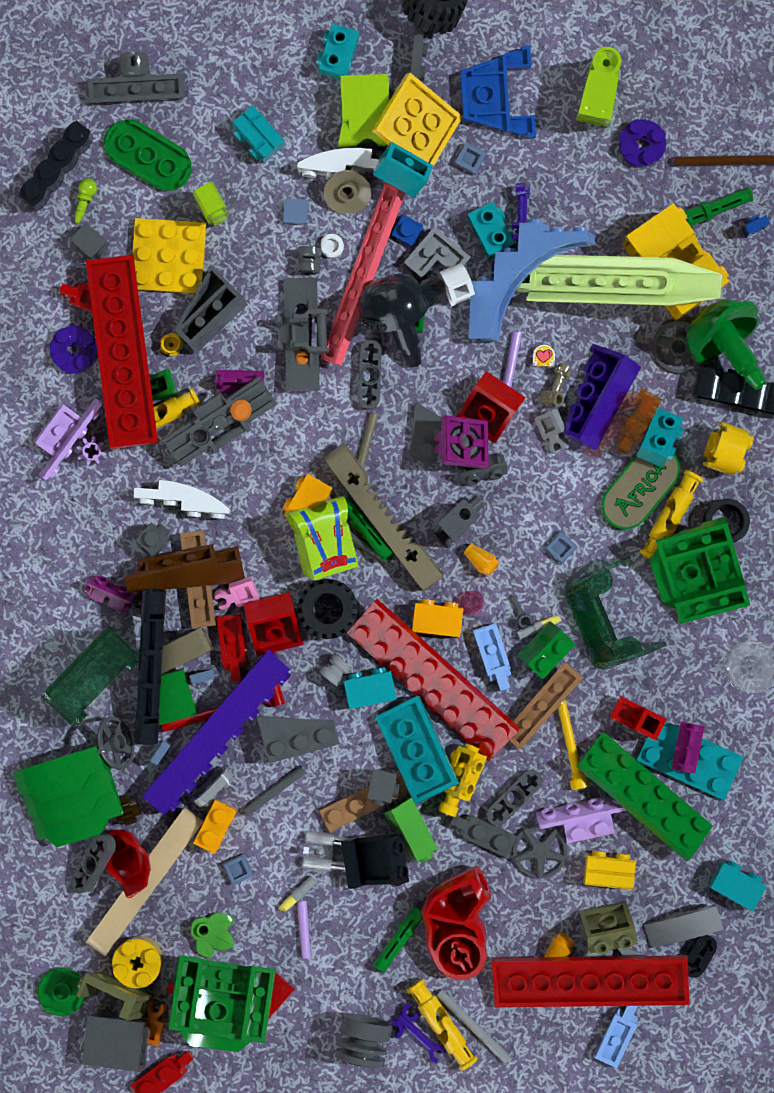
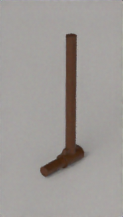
(724, 160)

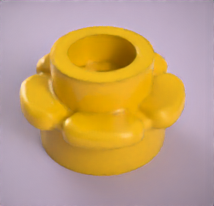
(171, 338)

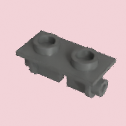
(473, 476)

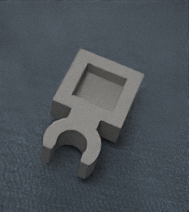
(550, 427)

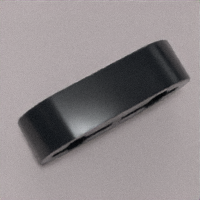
(705, 958)

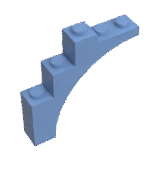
(511, 268)

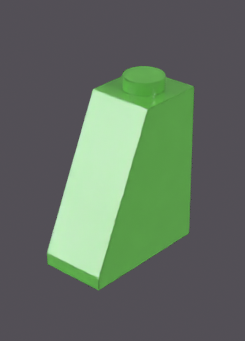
(406, 820)

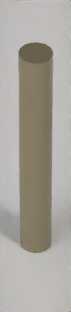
(366, 442)

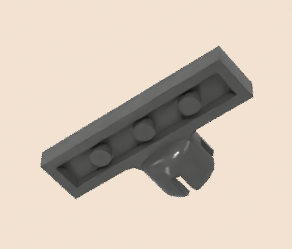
(135, 83)

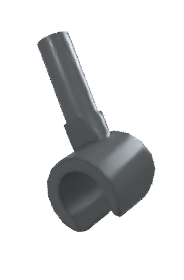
(520, 612)

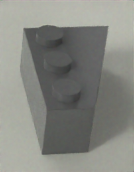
(209, 311)
(295, 736)

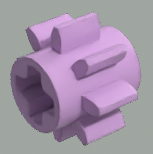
(86, 444)

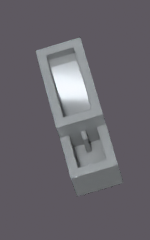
(684, 926)

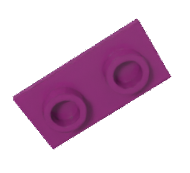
(232, 380)
(99, 588)
(687, 747)

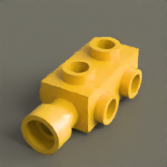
(467, 766)

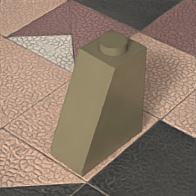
(185, 649)

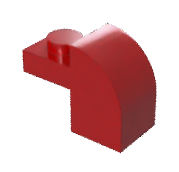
(637, 718)

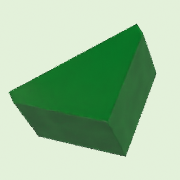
(163, 385)

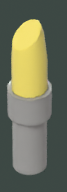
(537, 626)
(297, 894)

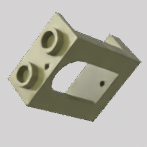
(135, 999)

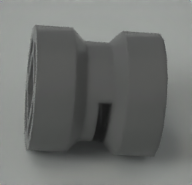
(309, 259)

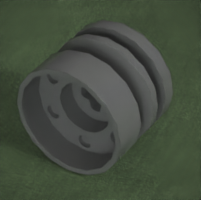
(363, 1046)

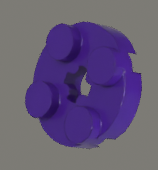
(648, 155)
(62, 357)

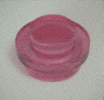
(472, 602)

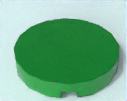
(64, 998)

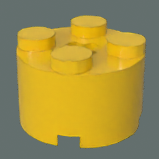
(727, 449)
(125, 969)

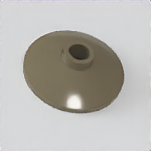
(347, 201)

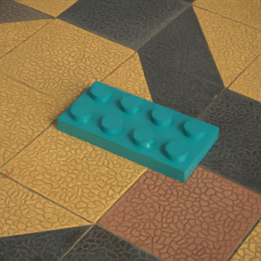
(417, 750)
(714, 768)

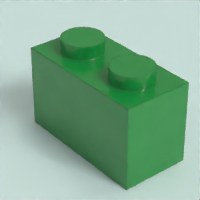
(546, 650)

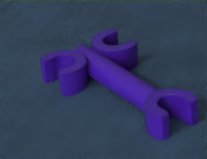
(522, 194)
(404, 1021)

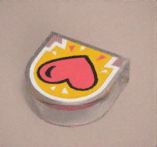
(543, 357)

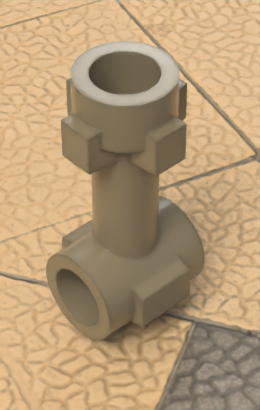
(554, 396)

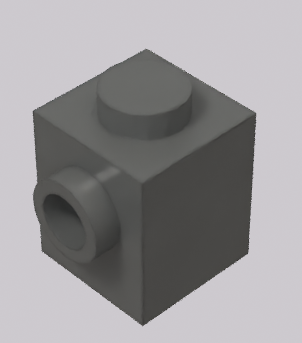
(89, 243)
(154, 538)
(383, 787)

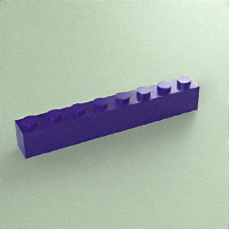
(217, 731)

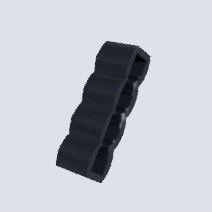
(60, 161)
(732, 390)

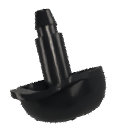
(395, 306)

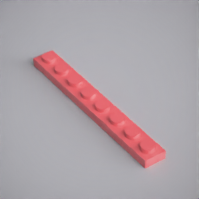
(363, 273)

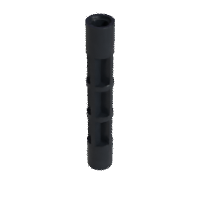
(150, 664)

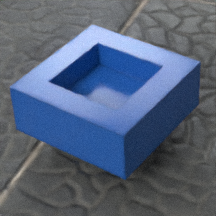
(755, 225)
(407, 230)

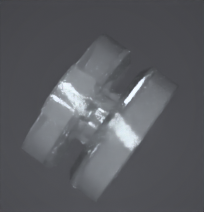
(736, 666)

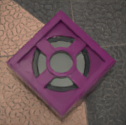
(463, 442)

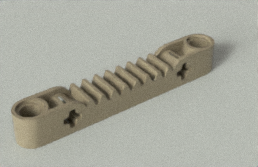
(344, 464)

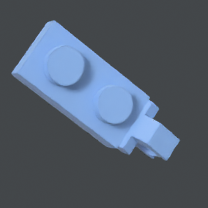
(493, 655)
(617, 1036)

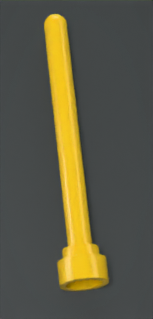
(578, 779)

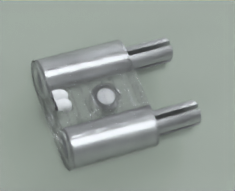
(319, 850)

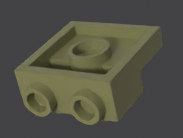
(608, 928)

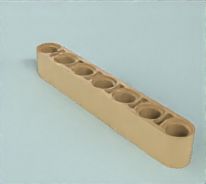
(161, 860)

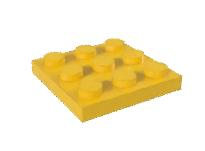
(417, 120)
(169, 255)

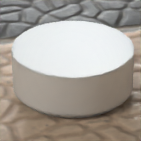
(331, 246)

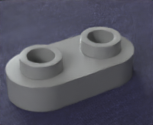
(206, 793)

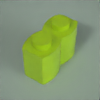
(211, 204)

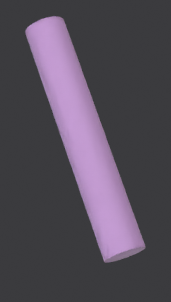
(512, 358)
(304, 929)

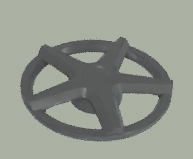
(677, 348)
(116, 743)
(540, 852)

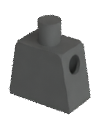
(453, 526)

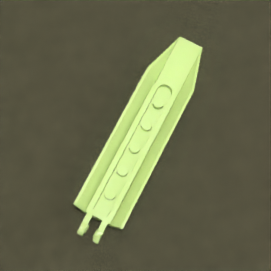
(621, 281)

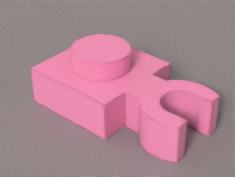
(239, 592)

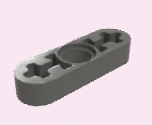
(364, 357)
(515, 807)
(101, 859)

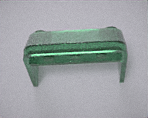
(593, 623)
(90, 675)

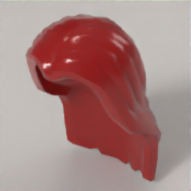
(129, 863)

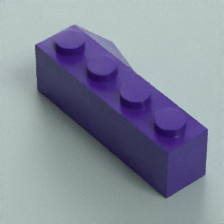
(600, 395)

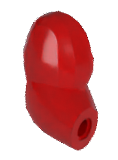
(453, 924)

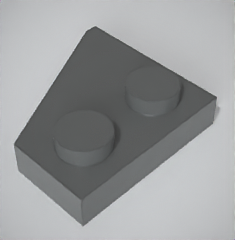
(425, 427)

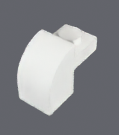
(457, 284)

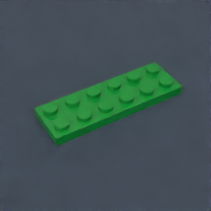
(644, 796)

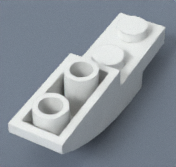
(338, 160)
(193, 500)

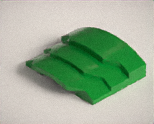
(699, 571)
(69, 796)
(220, 1003)

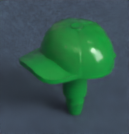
(723, 330)

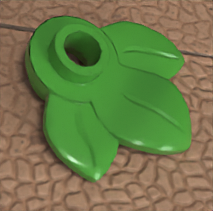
(215, 936)

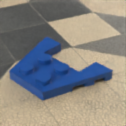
(486, 94)

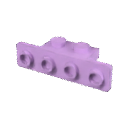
(62, 432)
(582, 819)

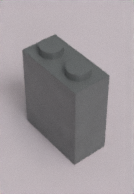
(115, 1042)

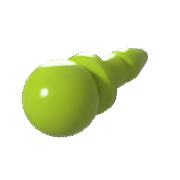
(87, 189)

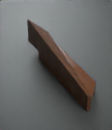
(187, 569)

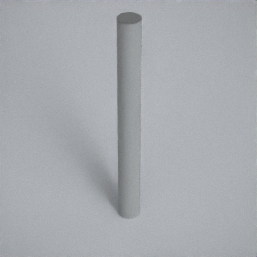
(473, 1026)

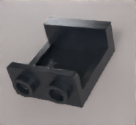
(375, 860)

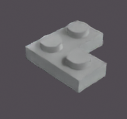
(434, 249)

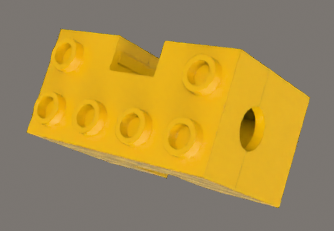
(672, 237)

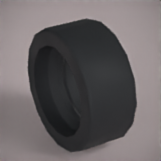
(738, 507)

